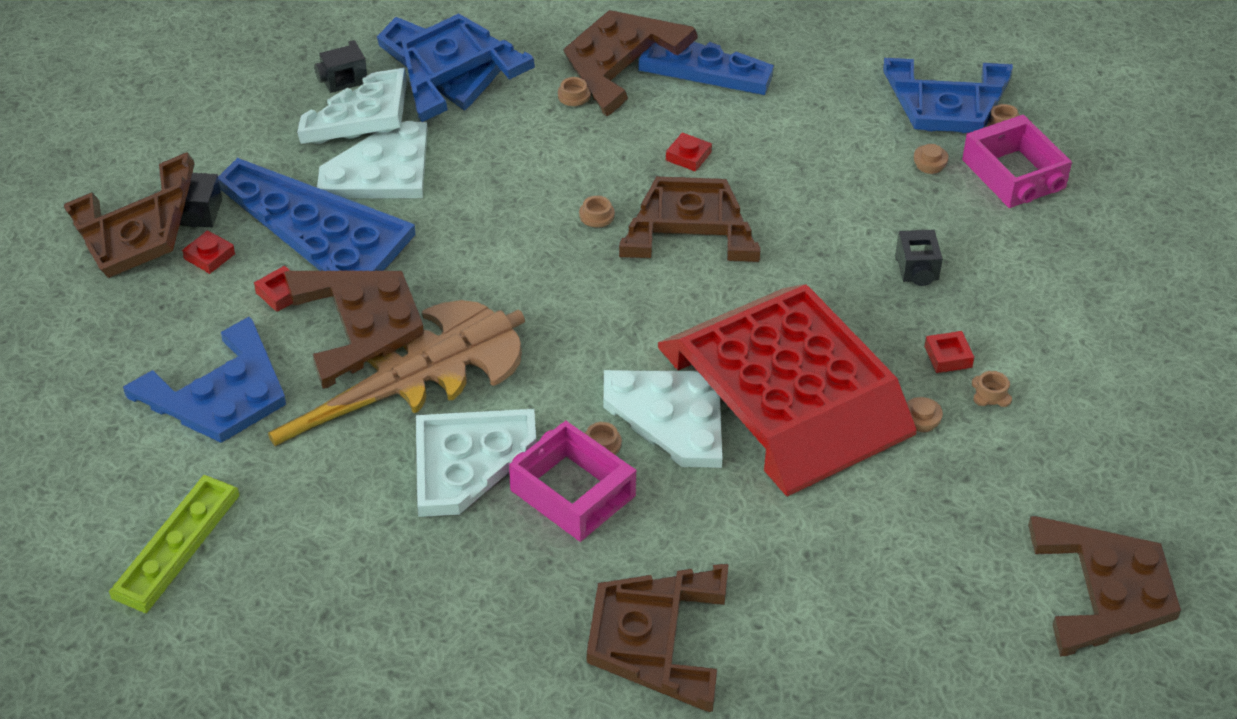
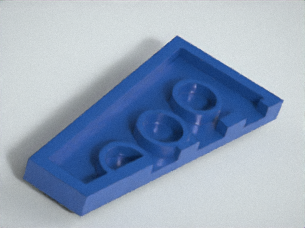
(709, 66)
(460, 90)

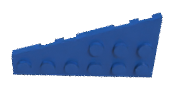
(317, 223)

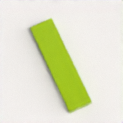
(174, 544)

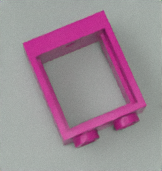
(1017, 134)
(592, 509)

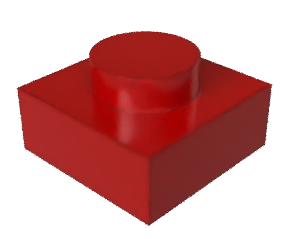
(688, 151)
(208, 251)
(274, 289)
(949, 351)

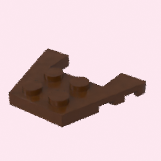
(614, 44)
(690, 207)
(138, 229)
(373, 311)
(1123, 577)
(637, 632)

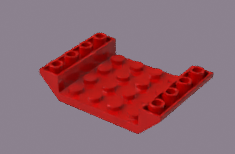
(797, 384)

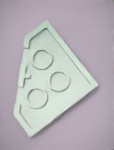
(368, 109)
(380, 165)
(669, 410)
(466, 455)

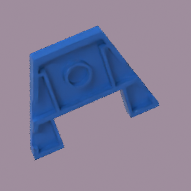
(449, 51)
(947, 104)
(226, 397)

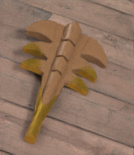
(469, 336)

